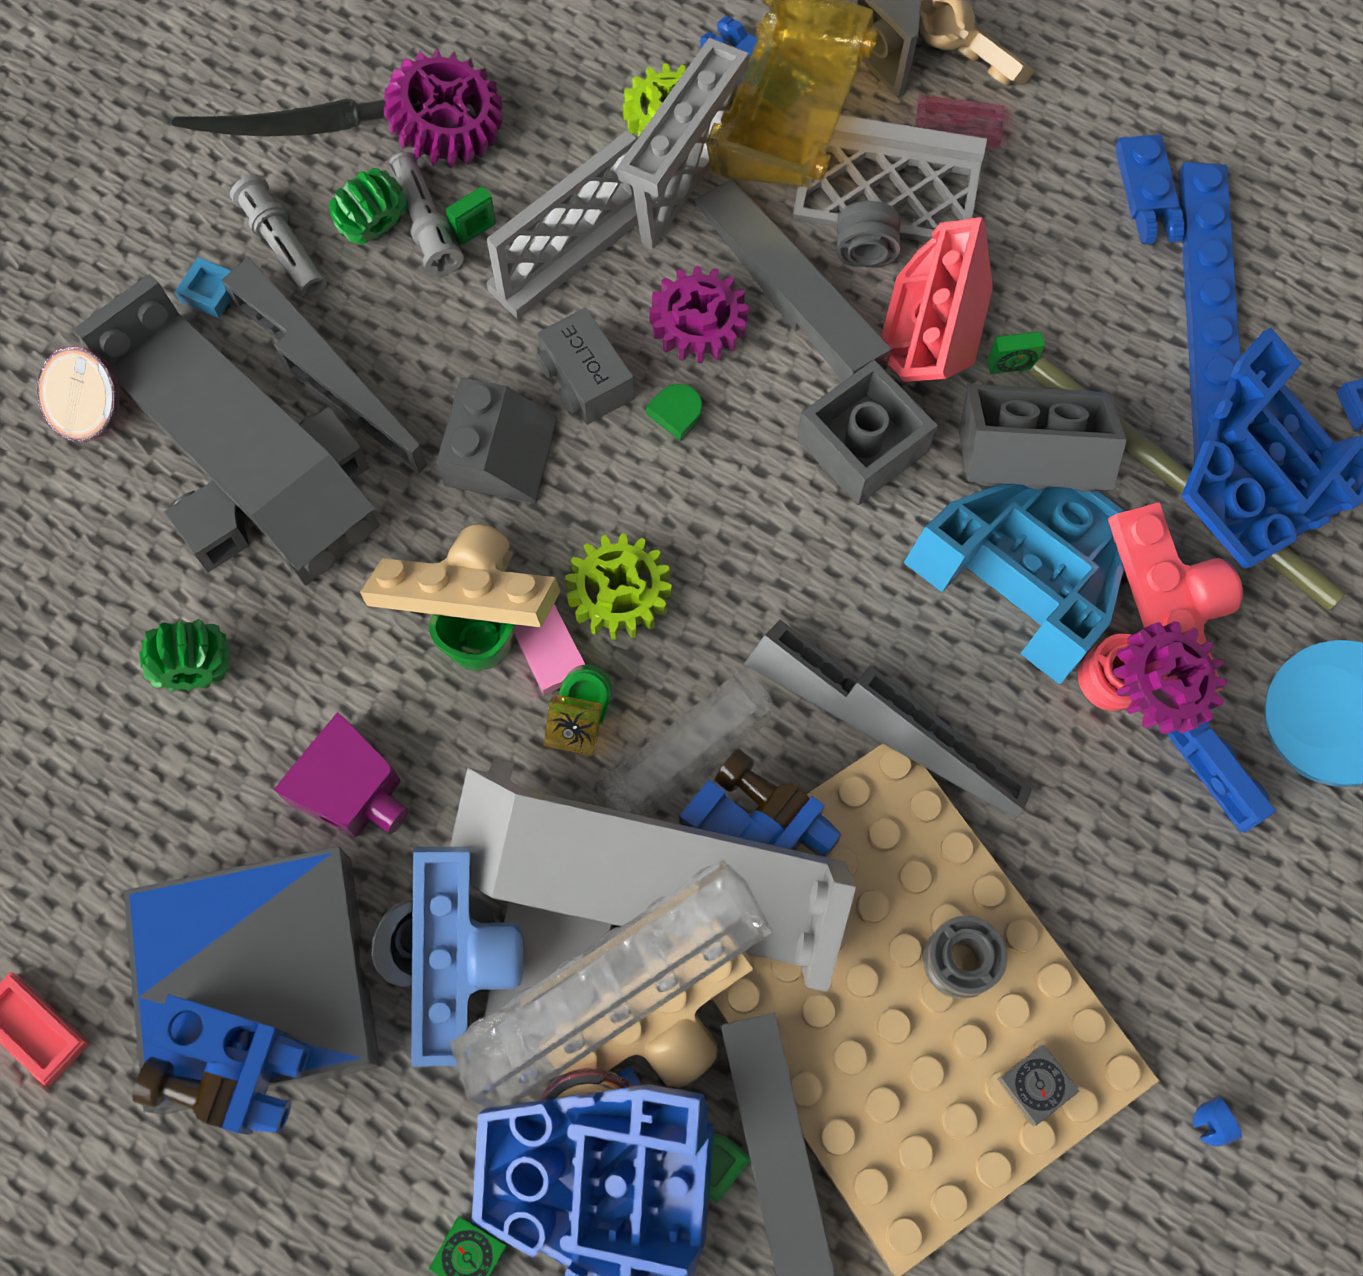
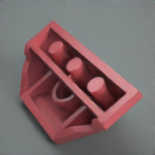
(940, 304)

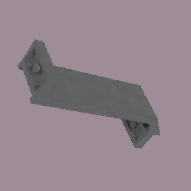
(231, 429)

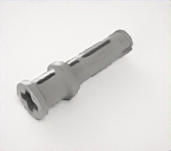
(269, 221)
(429, 228)

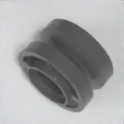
(868, 234)
(982, 940)

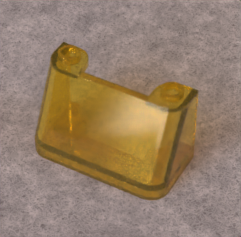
(792, 92)

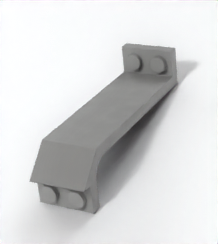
(617, 863)

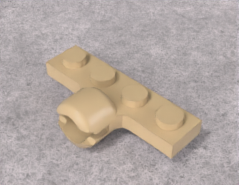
(952, 26)
(465, 584)
(672, 1035)

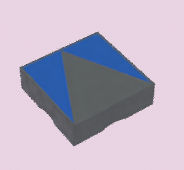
(262, 945)

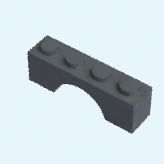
(218, 527)

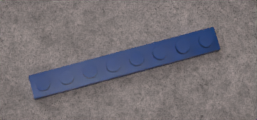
(1208, 289)

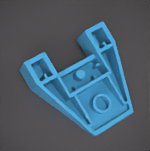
(1042, 553)

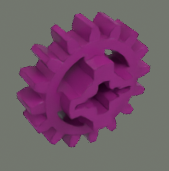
(695, 318)
(1170, 702)

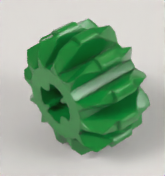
(368, 206)
(184, 655)

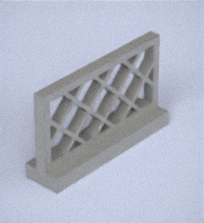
(903, 147)
(672, 148)
(563, 248)

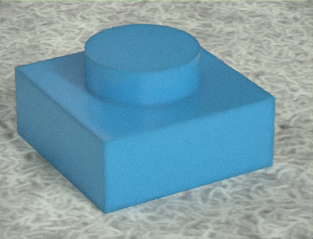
(204, 288)

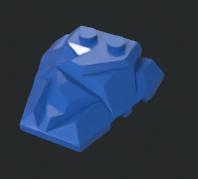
(1268, 462)
(599, 1180)

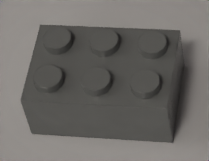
(1041, 437)

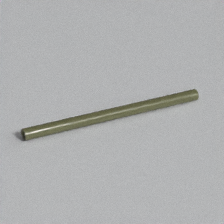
(1177, 475)

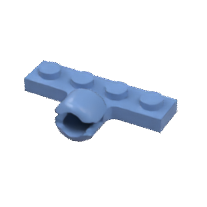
(452, 953)

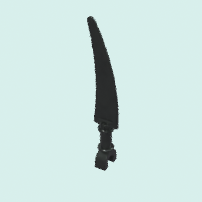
(295, 122)

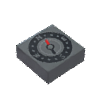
(1038, 1085)

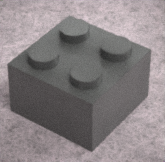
(866, 431)

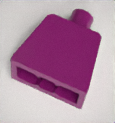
(344, 782)

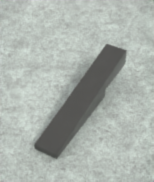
(793, 282)
(316, 362)
(887, 715)
(777, 1147)

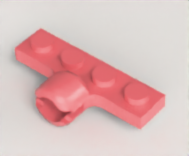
(1165, 586)

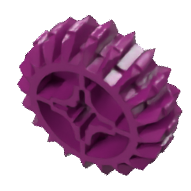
(444, 124)

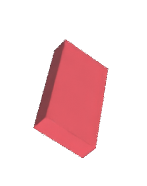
(36, 1031)

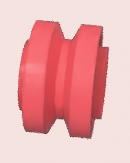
(1097, 676)

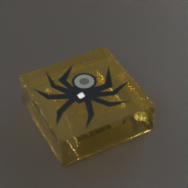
(572, 724)

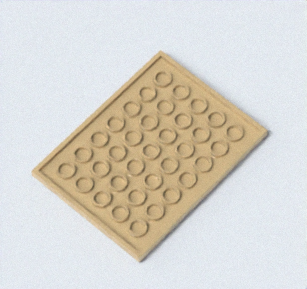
(893, 1072)

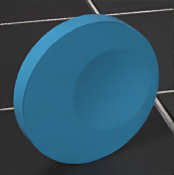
(1318, 713)

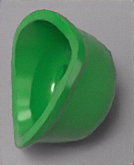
(472, 642)

